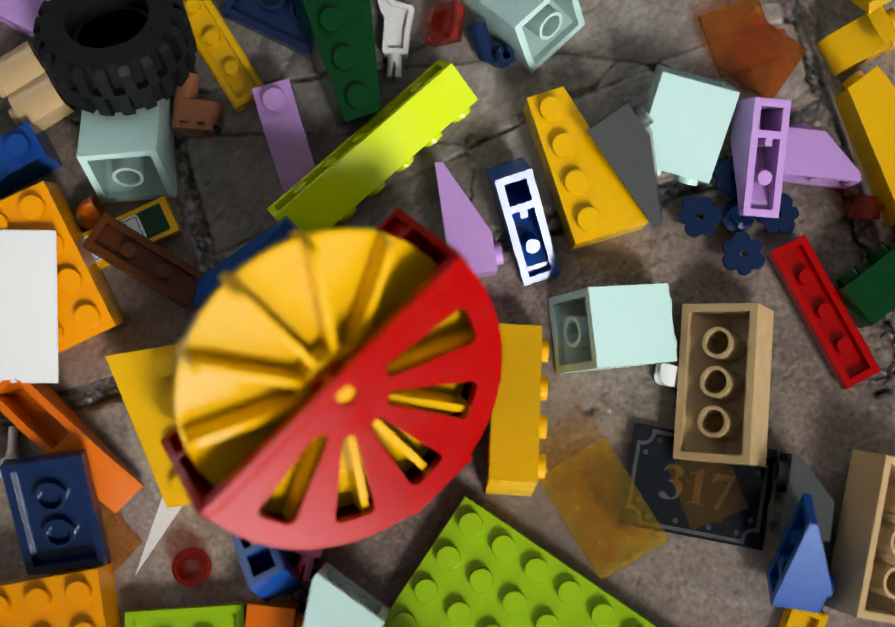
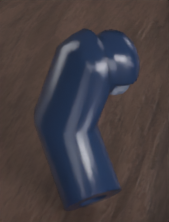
(488, 49)

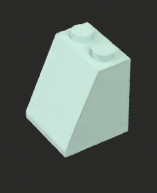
(530, 26)
(689, 122)
(129, 154)
(612, 327)
(341, 602)

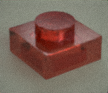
(445, 23)

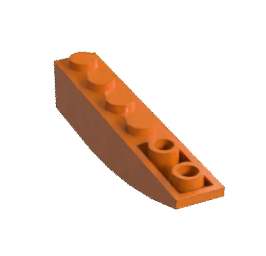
(57, 429)

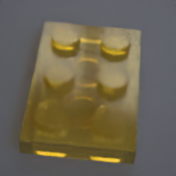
(603, 508)

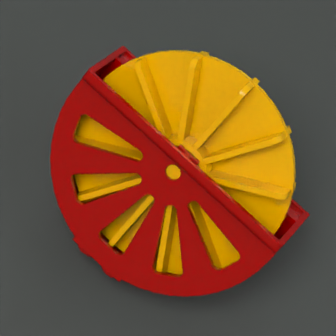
(334, 385)

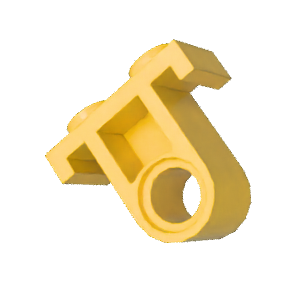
(859, 41)

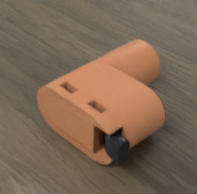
(194, 114)

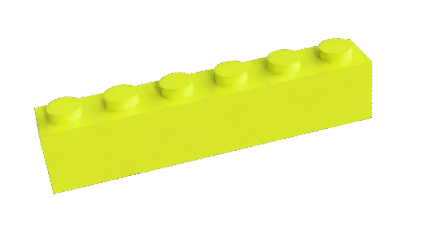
(377, 150)

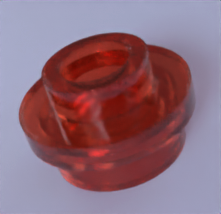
(864, 207)
(180, 570)

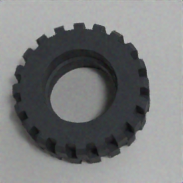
(121, 75)

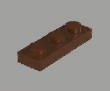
(143, 260)

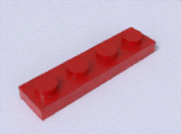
(823, 312)

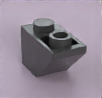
(792, 480)

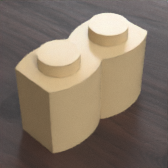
(30, 89)

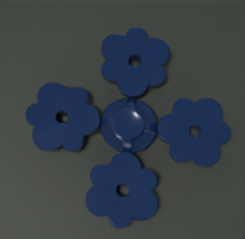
(733, 222)

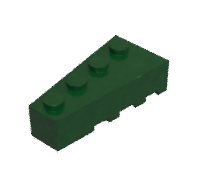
(344, 55)
(871, 288)

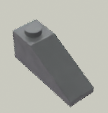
(630, 150)

